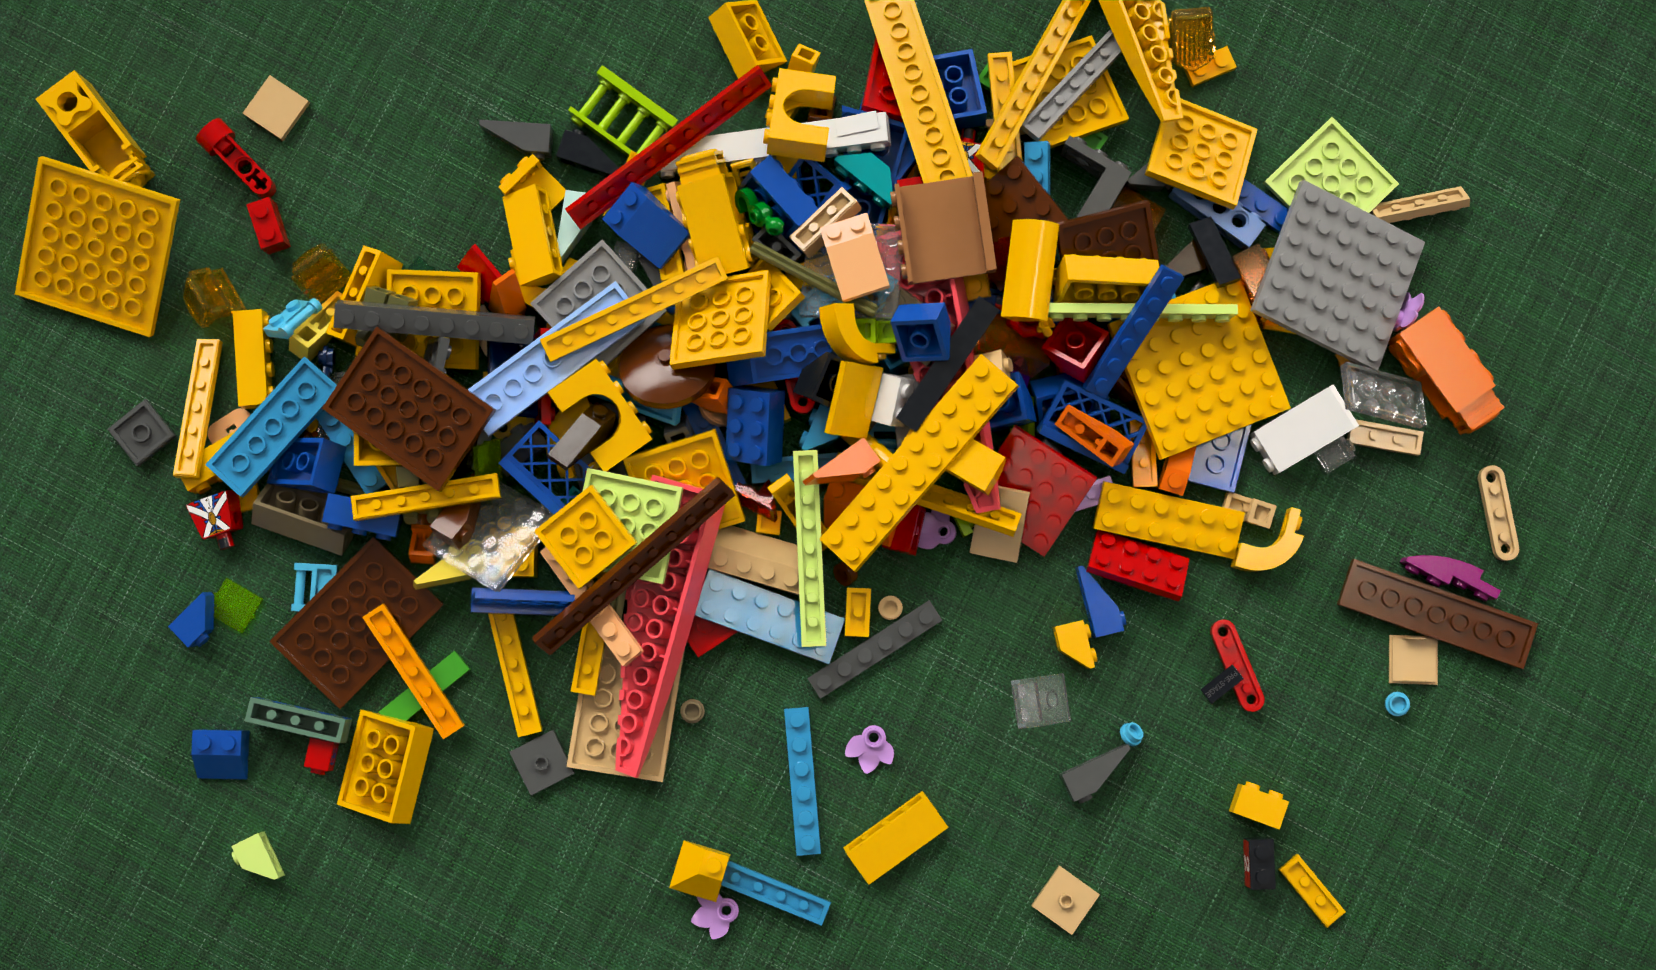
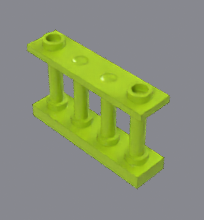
(626, 94)

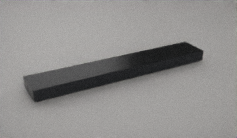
(943, 371)

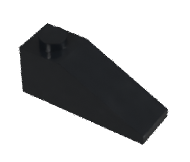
(583, 153)

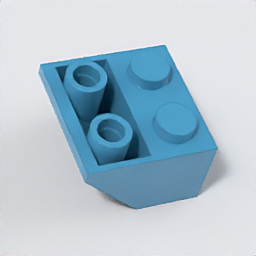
(816, 437)

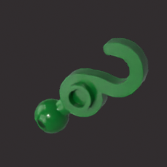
(759, 212)

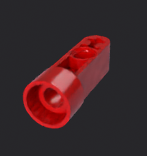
(219, 139)

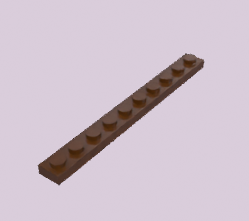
(633, 566)

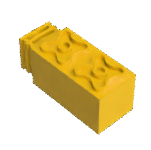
(94, 130)
(711, 212)

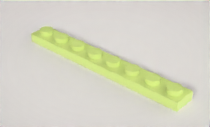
(1174, 312)
(809, 550)

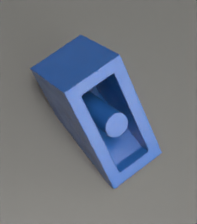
(195, 621)

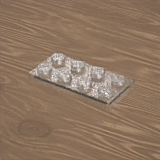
(1383, 395)

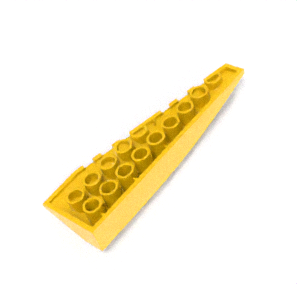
(1143, 38)

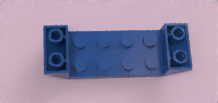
(785, 356)

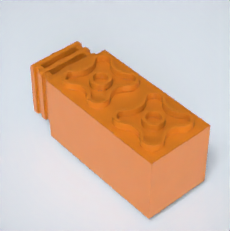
(1448, 370)

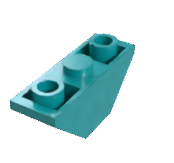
(869, 176)

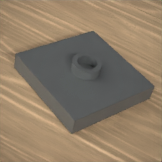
(142, 432)
(541, 762)

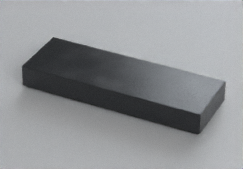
(1214, 252)

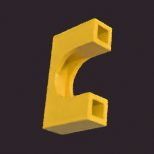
(787, 136)
(630, 432)

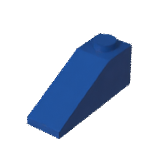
(1100, 608)

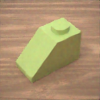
(257, 856)

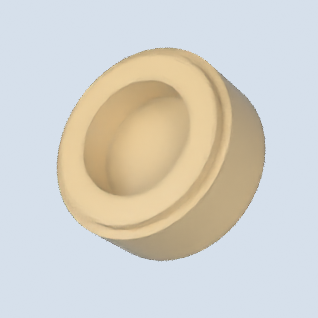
(890, 607)

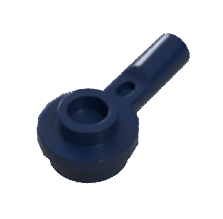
(327, 358)

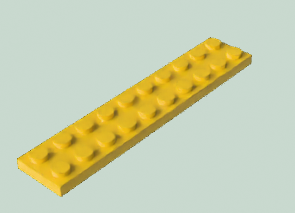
(918, 90)
(918, 462)

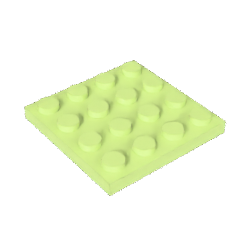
(1335, 164)
(640, 507)

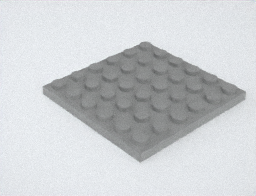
(1338, 276)

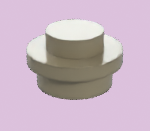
(692, 711)

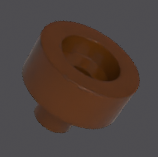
(844, 574)

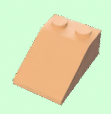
(855, 257)

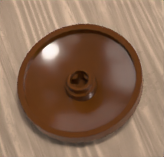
(650, 378)

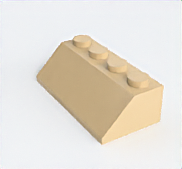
(756, 558)

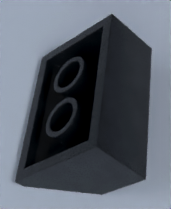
(819, 379)

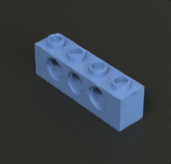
(1241, 237)

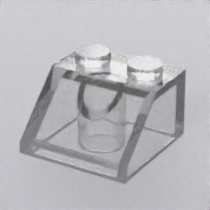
(1040, 701)

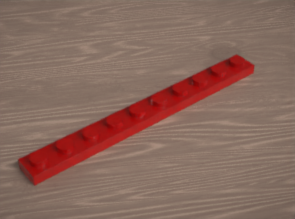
(669, 146)

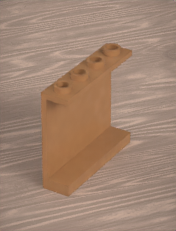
(944, 229)

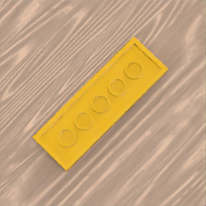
(1168, 520)

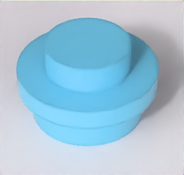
(1397, 704)
(1131, 733)

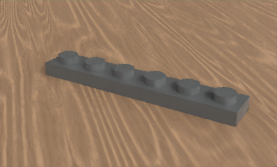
(874, 649)

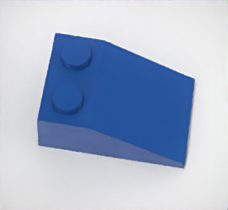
(646, 224)
(309, 465)

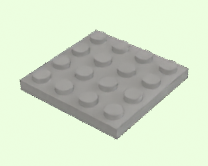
(584, 281)

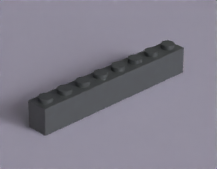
(434, 322)

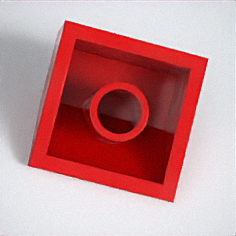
(477, 262)
(1076, 347)

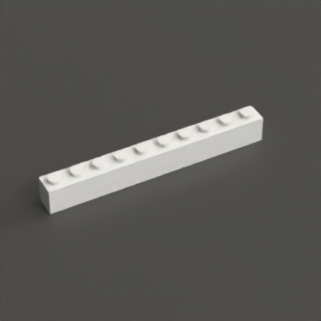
(749, 144)

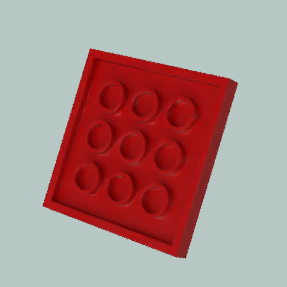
(1053, 484)

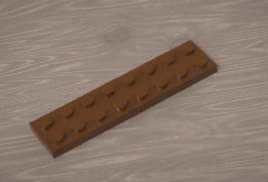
(1437, 614)

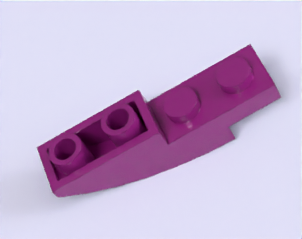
(1443, 569)

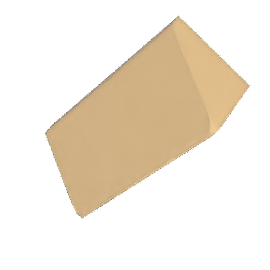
(835, 209)

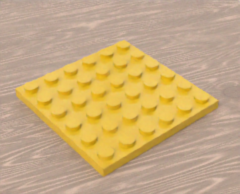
(96, 246)
(1203, 375)

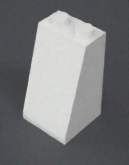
(1303, 430)

